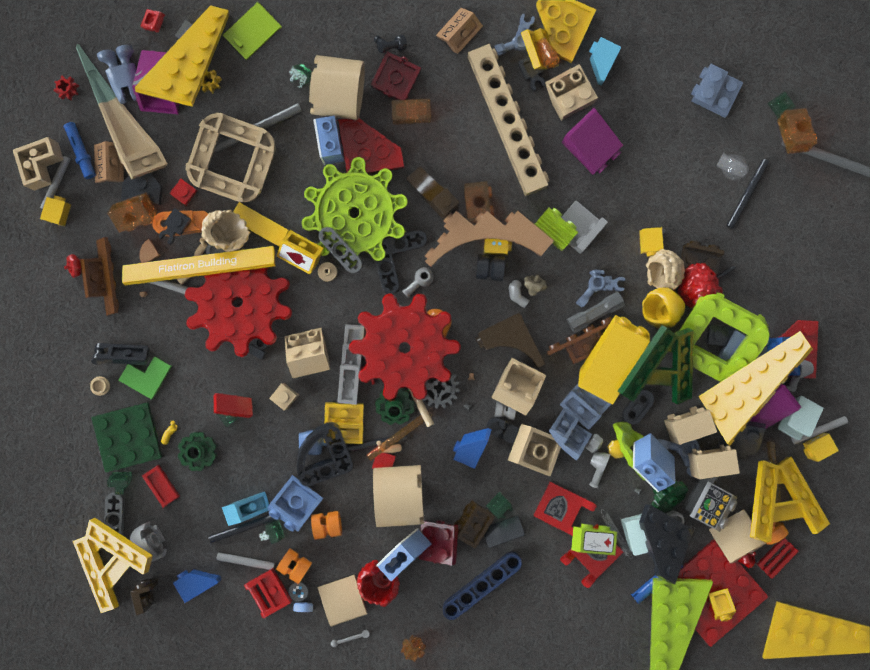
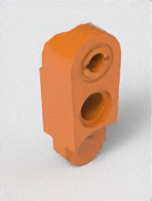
(194, 226)

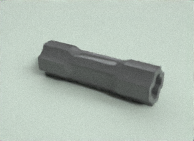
(607, 305)

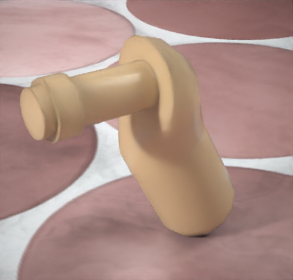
(202, 247)
(394, 448)

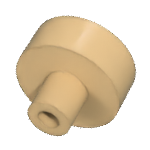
(332, 272)

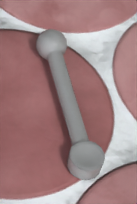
(334, 643)

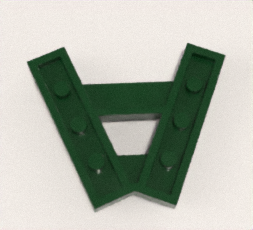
(647, 370)

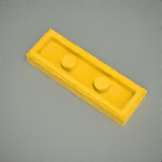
(261, 225)

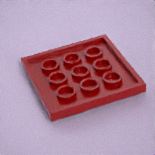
(744, 591)

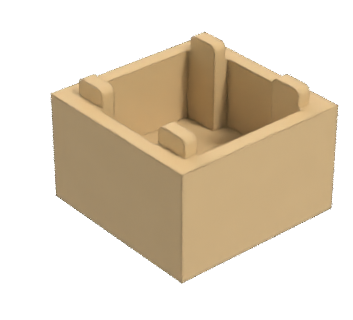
(519, 386)
(690, 425)
(713, 462)

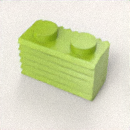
(557, 228)

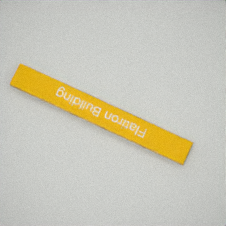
(198, 265)

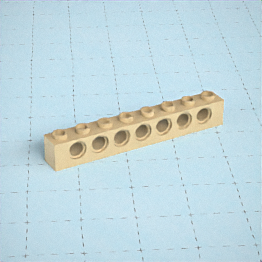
(487, 55)

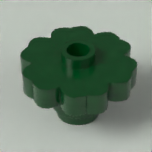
(398, 414)
(206, 451)
(670, 496)

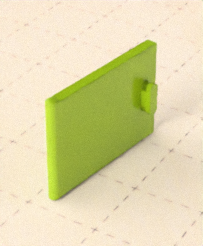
(252, 30)

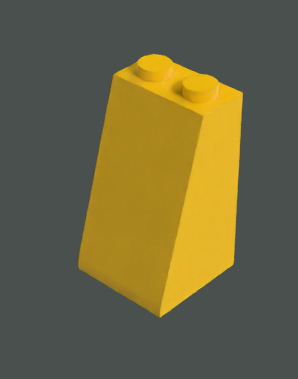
(613, 358)

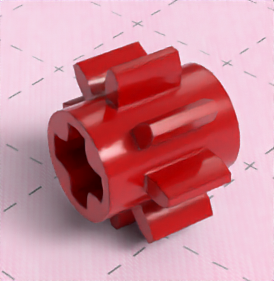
(70, 90)

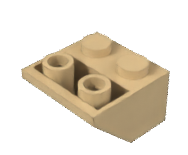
(570, 92)
(306, 353)

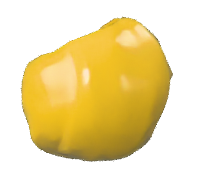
(663, 307)

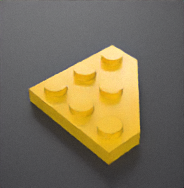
(565, 24)

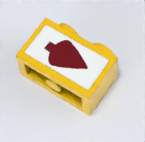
(300, 252)

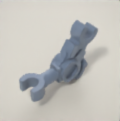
(517, 42)
(599, 283)
(682, 449)

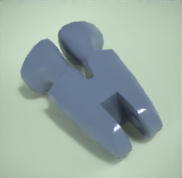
(119, 75)

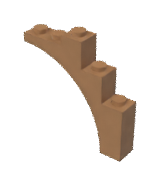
(461, 231)

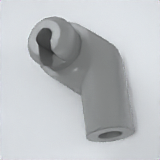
(515, 293)

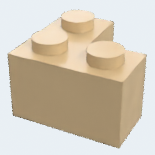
(33, 162)

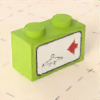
(594, 540)

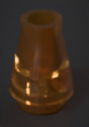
(548, 54)

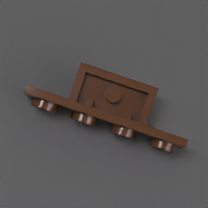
(99, 278)
(581, 346)

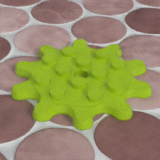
(357, 190)

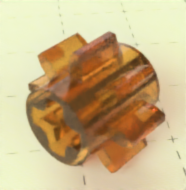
(413, 648)

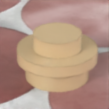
(100, 386)

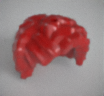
(698, 282)
(375, 586)

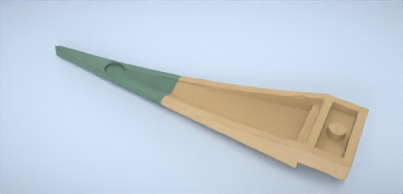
(133, 144)

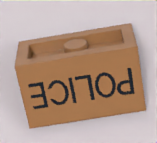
(460, 29)
(107, 163)

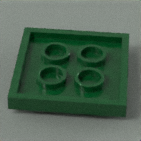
(126, 437)

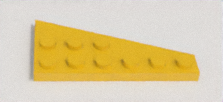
(184, 66)

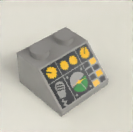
(714, 507)

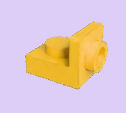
(722, 605)

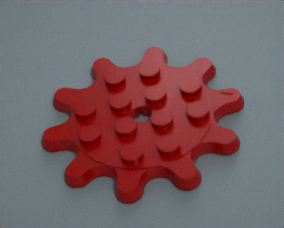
(240, 323)
(401, 325)

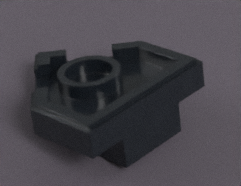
(141, 185)

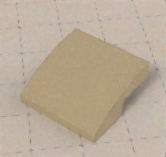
(735, 537)
(342, 600)

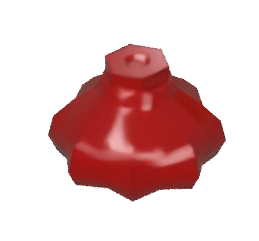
(73, 265)
(748, 560)

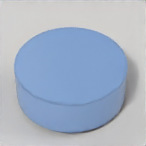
(303, 607)

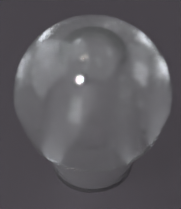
(733, 166)

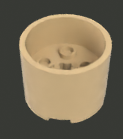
(337, 87)
(398, 496)

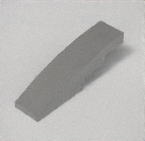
(350, 366)

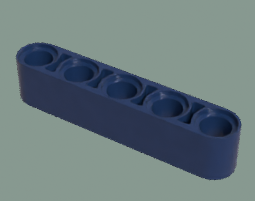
(478, 594)

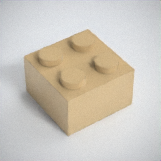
(535, 450)

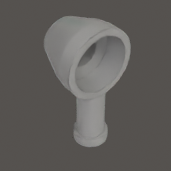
(419, 281)
(806, 369)
(599, 461)

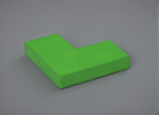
(149, 381)

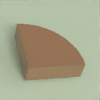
(148, 252)

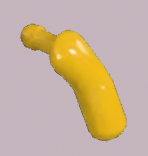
(167, 434)

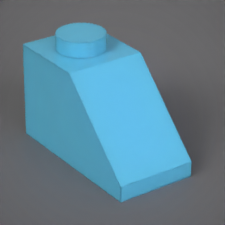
(602, 58)
(246, 508)

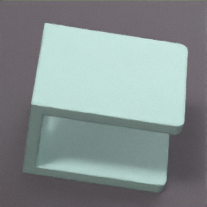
(803, 420)
(634, 535)

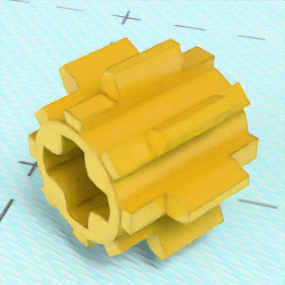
(214, 84)

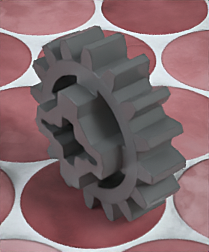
(450, 389)

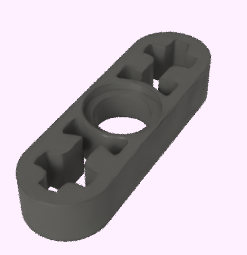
(335, 235)
(110, 505)

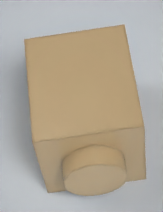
(284, 396)

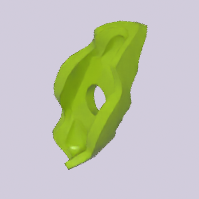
(626, 438)

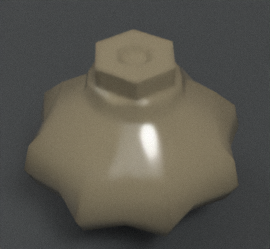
(534, 284)

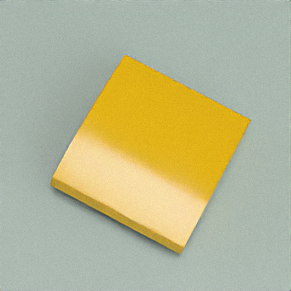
(530, 39)
(349, 419)

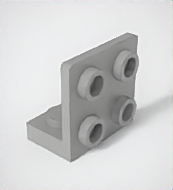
(587, 226)

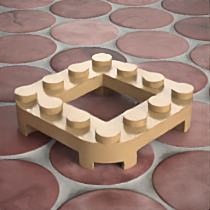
(204, 148)

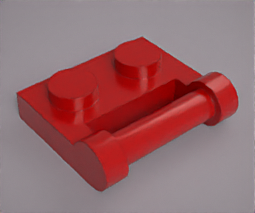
(273, 591)

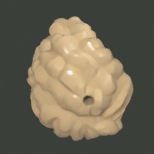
(225, 230)
(665, 269)

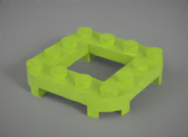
(745, 321)

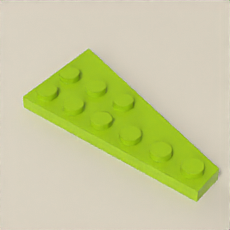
(674, 619)

